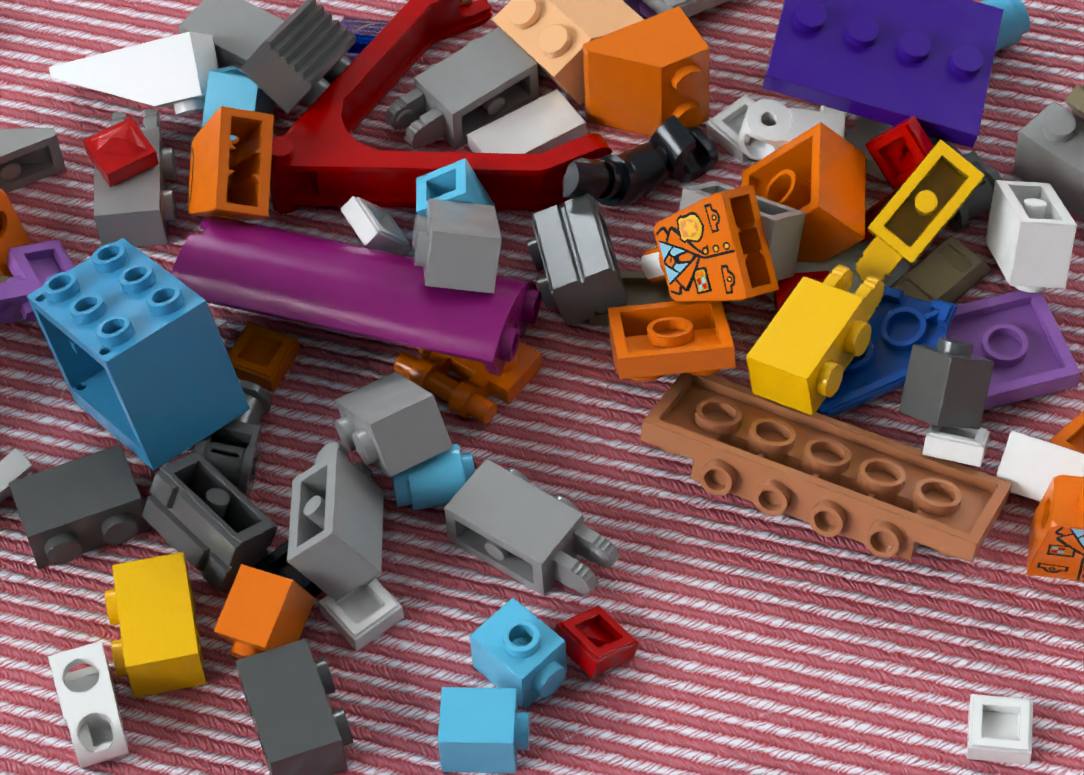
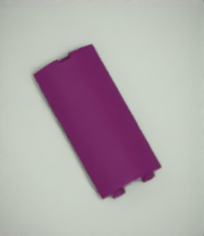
(353, 291)

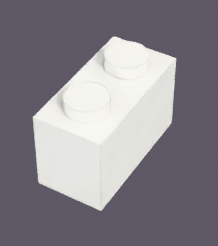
(1030, 235)

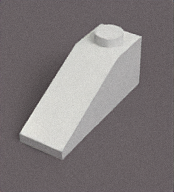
(155, 73)

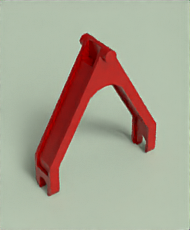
(326, 165)

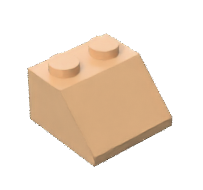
(557, 30)

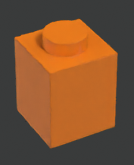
(262, 612)

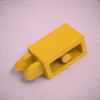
(918, 211)
(813, 340)

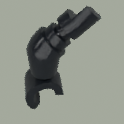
(637, 172)

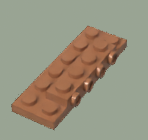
(825, 471)

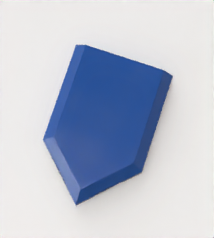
(884, 364)

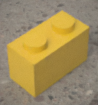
(157, 625)

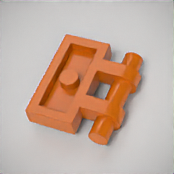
(470, 395)

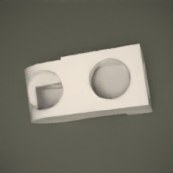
(772, 125)
(89, 704)

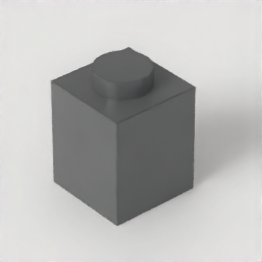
(946, 384)

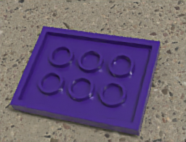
(889, 60)

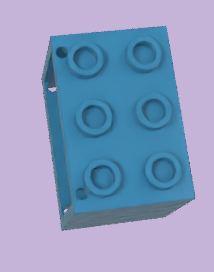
(139, 352)

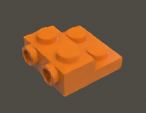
(670, 339)

